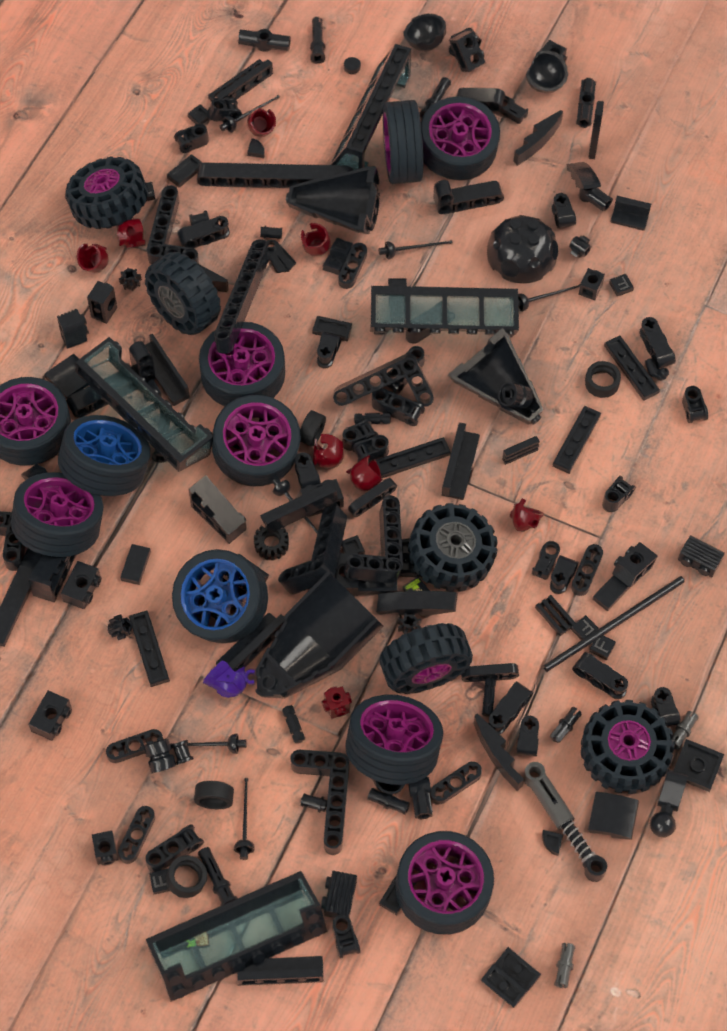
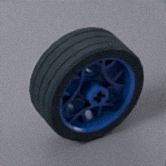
(103, 455)
(219, 596)

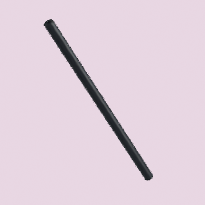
(613, 624)

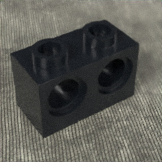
(463, 53)

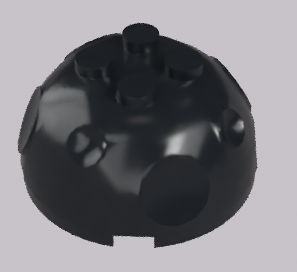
(522, 249)

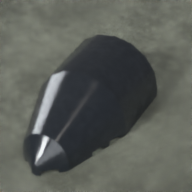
(315, 639)

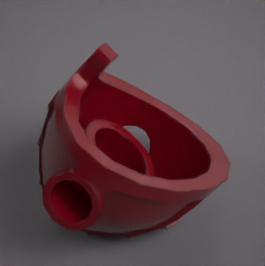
(525, 517)

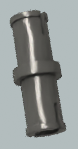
(684, 729)
(565, 965)

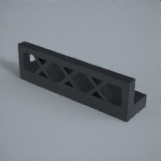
(244, 81)

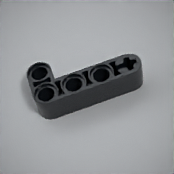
(466, 197)

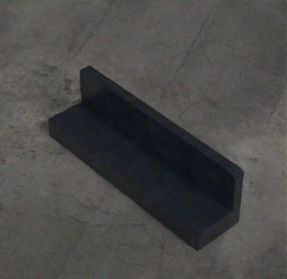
(167, 374)
(460, 463)
(299, 508)
(249, 647)
(283, 971)

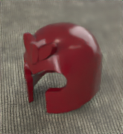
(261, 122)
(131, 234)
(316, 242)
(92, 258)
(332, 455)
(365, 475)

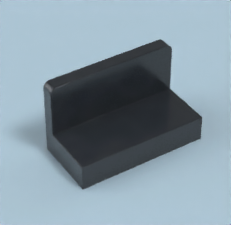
(630, 213)

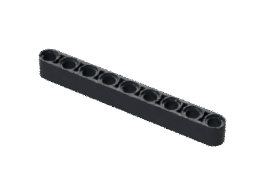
(263, 174)
(241, 296)

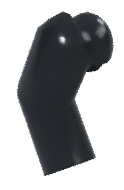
(660, 374)

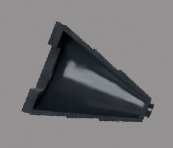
(341, 199)
(491, 369)

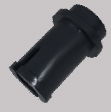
(270, 232)
(314, 802)

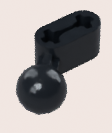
(663, 822)

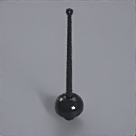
(229, 122)
(390, 249)
(523, 300)
(281, 489)
(233, 743)
(244, 846)

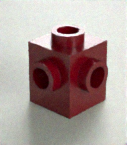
(336, 702)

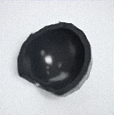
(425, 32)
(547, 72)

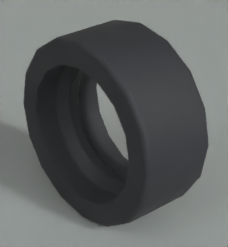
(605, 367)
(213, 795)
(192, 862)

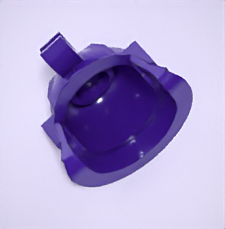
(227, 681)

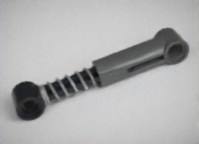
(563, 819)

